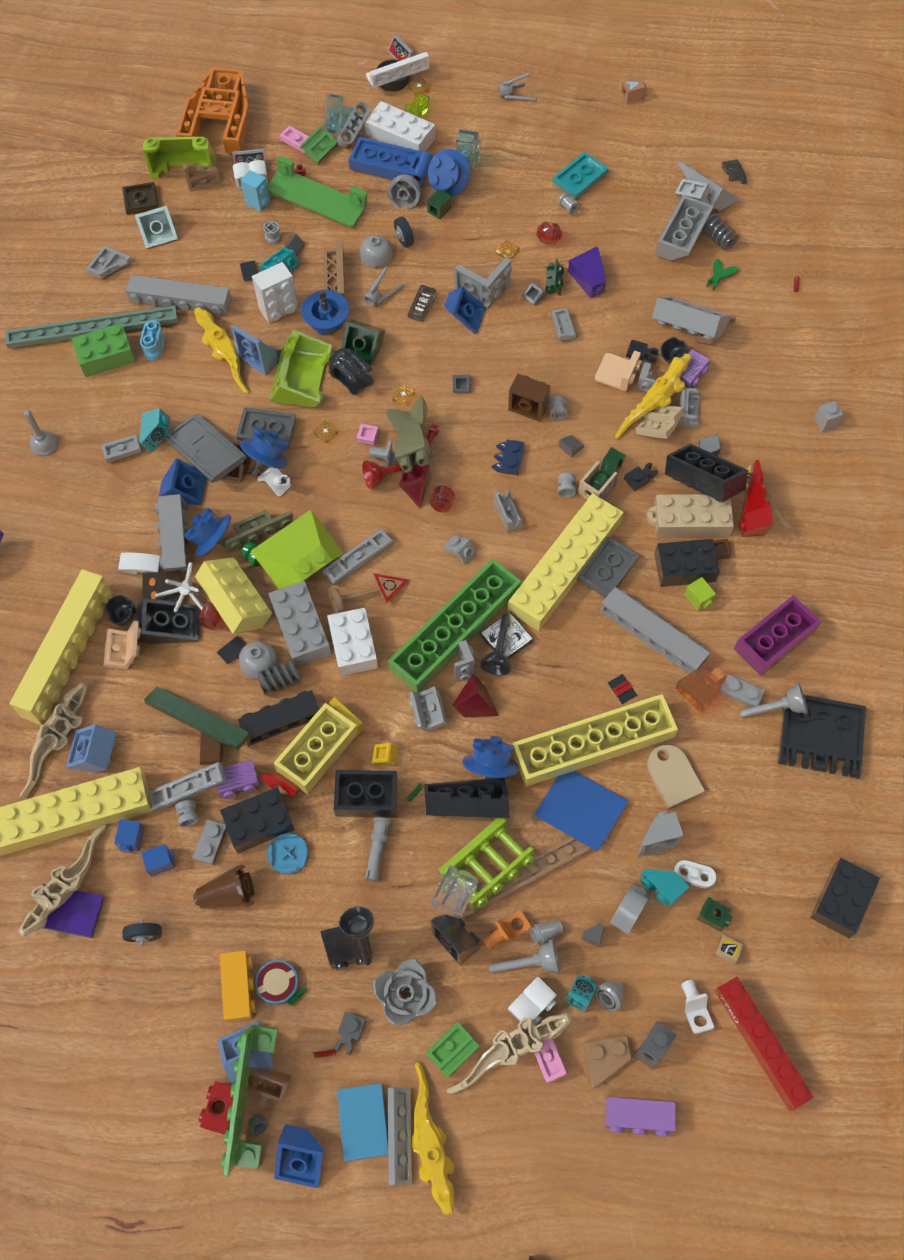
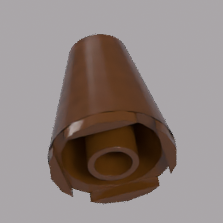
(227, 890)

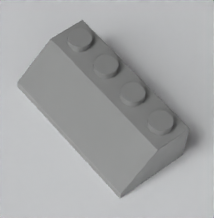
(683, 228)
(690, 316)

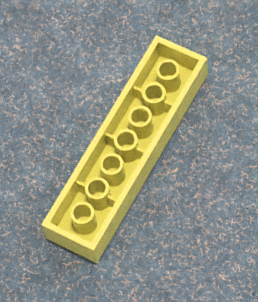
(564, 561)
(61, 648)
(594, 740)
(73, 810)

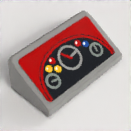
(399, 48)
(249, 155)

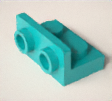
(283, 255)

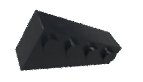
(468, 798)

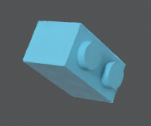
(255, 190)

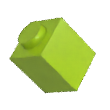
(700, 594)

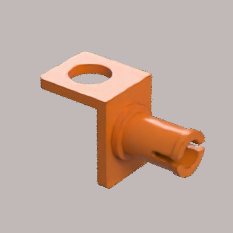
(506, 931)

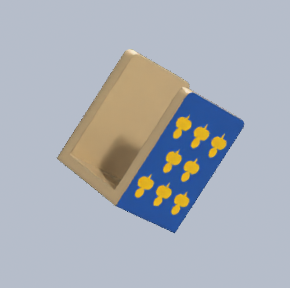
(585, 481)

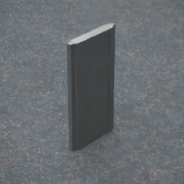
(205, 448)

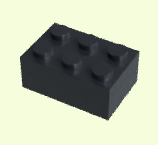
(686, 562)
(365, 793)
(257, 820)
(845, 898)

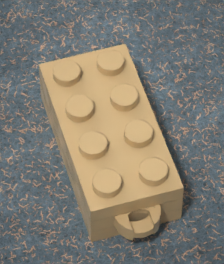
(690, 516)

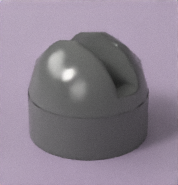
(261, 1127)

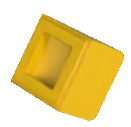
(385, 754)

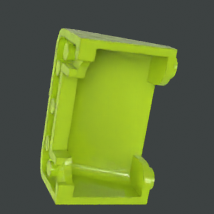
(175, 151)
(300, 370)

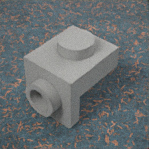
(460, 547)

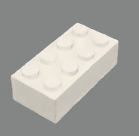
(399, 128)

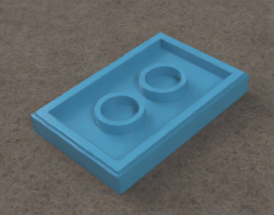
(362, 1122)

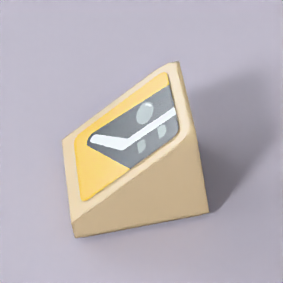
(729, 949)

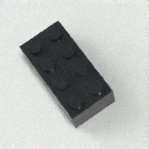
(706, 472)

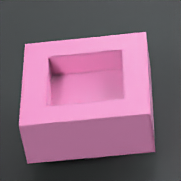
(367, 434)

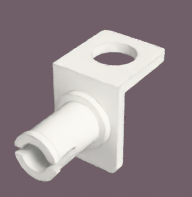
(275, 480)
(696, 1006)

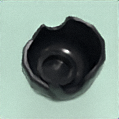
(673, 348)
(120, 610)

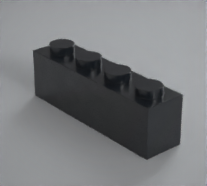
(279, 717)

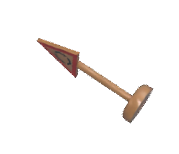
(387, 585)

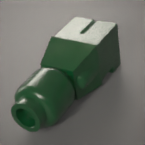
(609, 465)

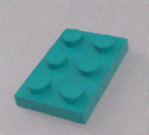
(580, 175)

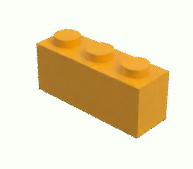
(237, 986)

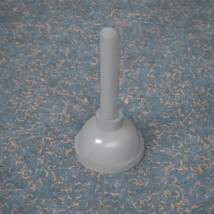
(42, 441)
(793, 700)
(546, 958)

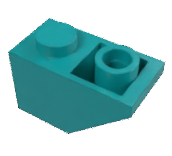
(665, 884)

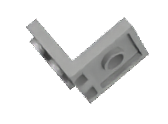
(484, 289)

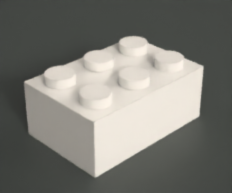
(275, 292)
(352, 641)

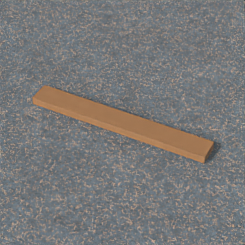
(542, 865)

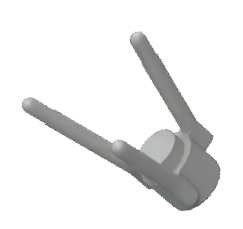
(505, 89)
(373, 295)

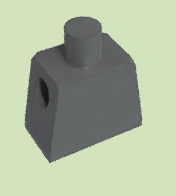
(655, 1045)

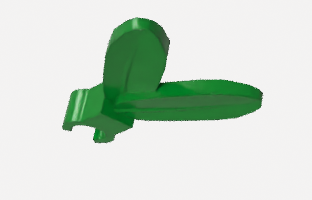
(719, 274)

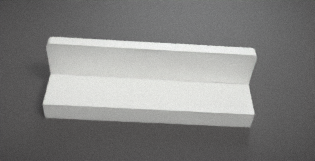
(398, 70)

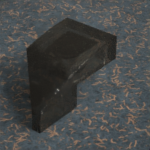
(734, 170)

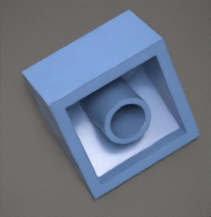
(91, 749)
(229, 1053)

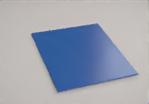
(581, 809)

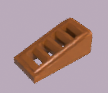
(269, 1076)

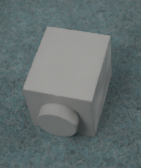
(828, 416)

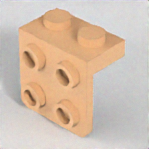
(618, 371)
(122, 647)

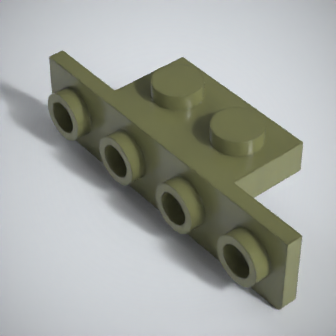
(256, 527)

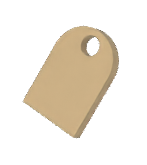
(673, 777)

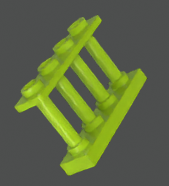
(482, 843)

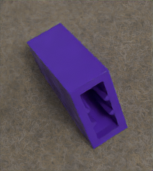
(588, 272)

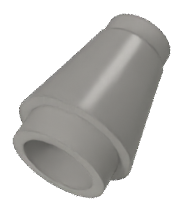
(544, 931)

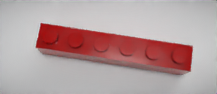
(764, 1044)

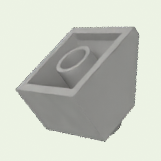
(662, 835)

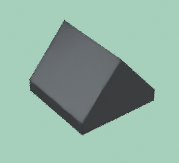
(295, 243)
(593, 935)

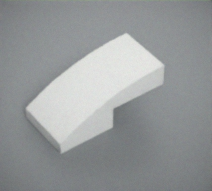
(138, 562)

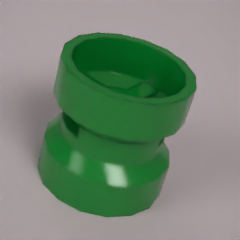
(246, 553)

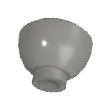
(610, 995)

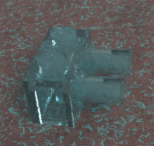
(334, 114)
(468, 145)

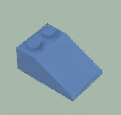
(254, 351)

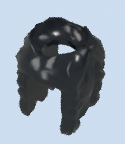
(350, 370)

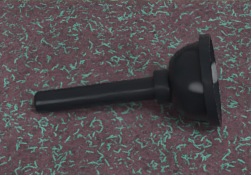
(496, 661)
(357, 924)

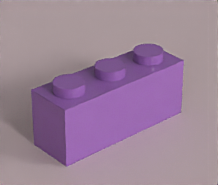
(640, 1116)

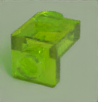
(419, 105)

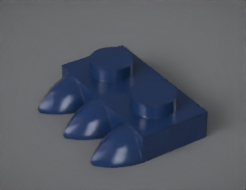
(509, 458)

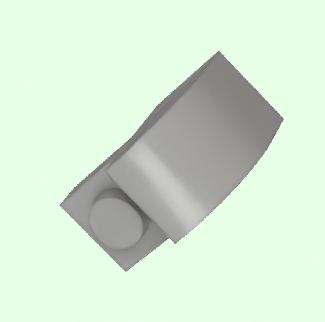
(630, 908)

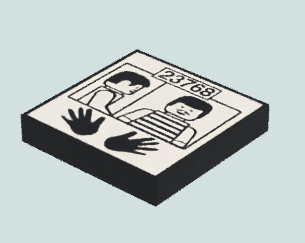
(516, 636)

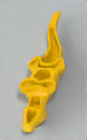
(221, 344)
(659, 393)
(429, 1143)

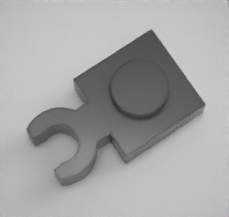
(350, 1028)

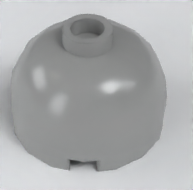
(404, 191)
(376, 251)
(256, 658)

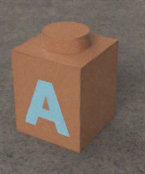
(633, 90)

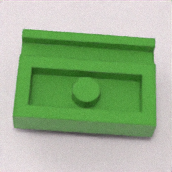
(318, 144)
(452, 1050)

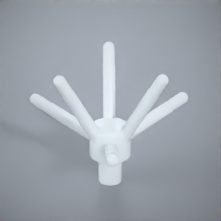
(184, 589)

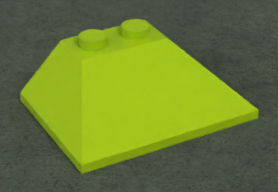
(297, 551)

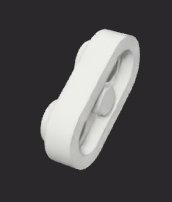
(694, 874)

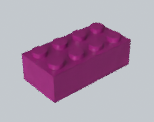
(777, 635)

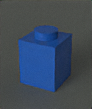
(129, 836)
(158, 859)

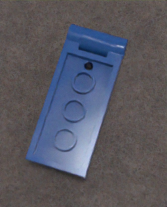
(388, 160)

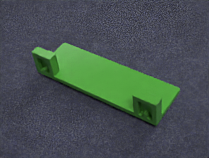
(316, 196)
(239, 1151)

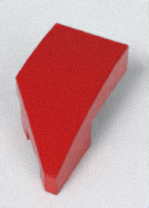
(276, 779)

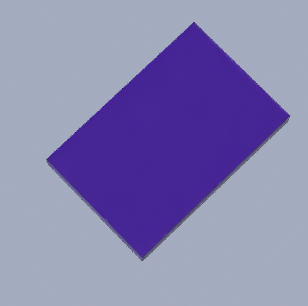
(76, 915)

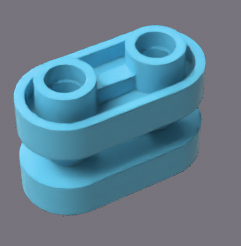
(152, 340)

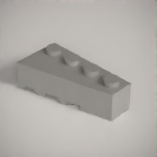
(171, 527)

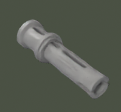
(378, 840)

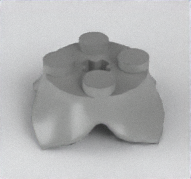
(409, 976)

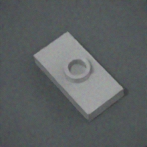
(563, 324)

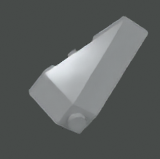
(722, 197)

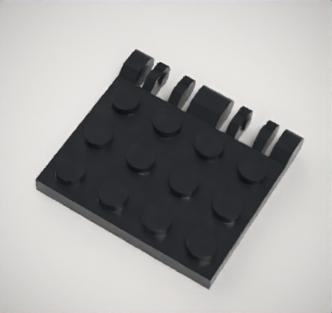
(827, 731)

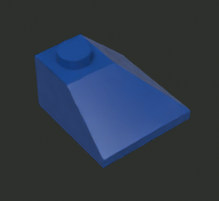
(465, 308)
(183, 480)
(298, 1157)

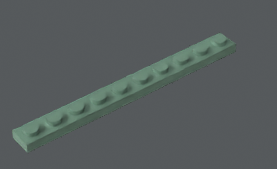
(71, 329)

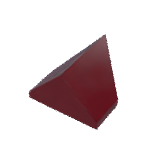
(415, 483)
(474, 700)

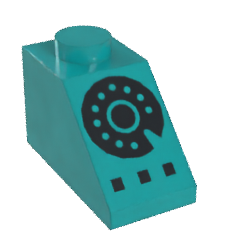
(154, 428)
(581, 993)

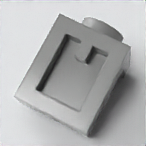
(645, 381)

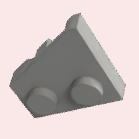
(107, 262)

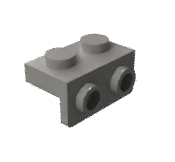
(465, 667)
(428, 709)

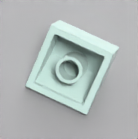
(156, 226)

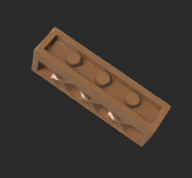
(337, 263)

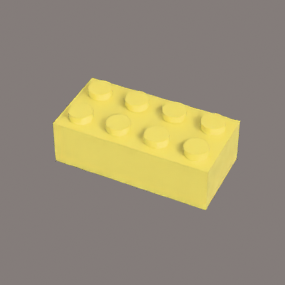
(233, 595)
(316, 748)

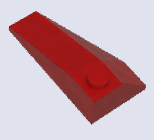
(756, 511)

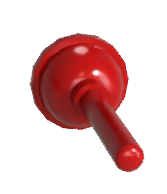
(373, 472)

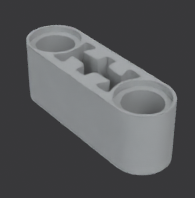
(354, 115)

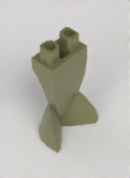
(411, 442)

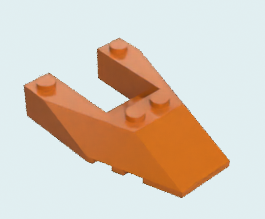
(222, 98)

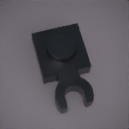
(642, 348)
(638, 478)

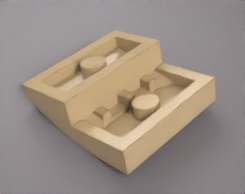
(660, 422)

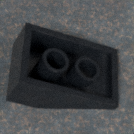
(163, 625)
(455, 937)
(342, 949)

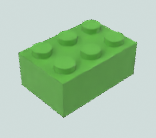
(103, 350)

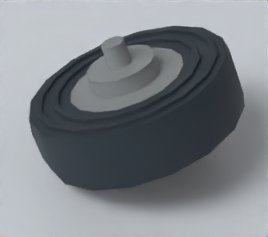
(403, 231)
(142, 932)

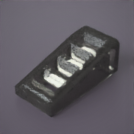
(425, 293)

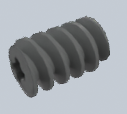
(720, 232)
(278, 677)

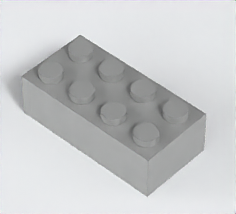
(299, 624)

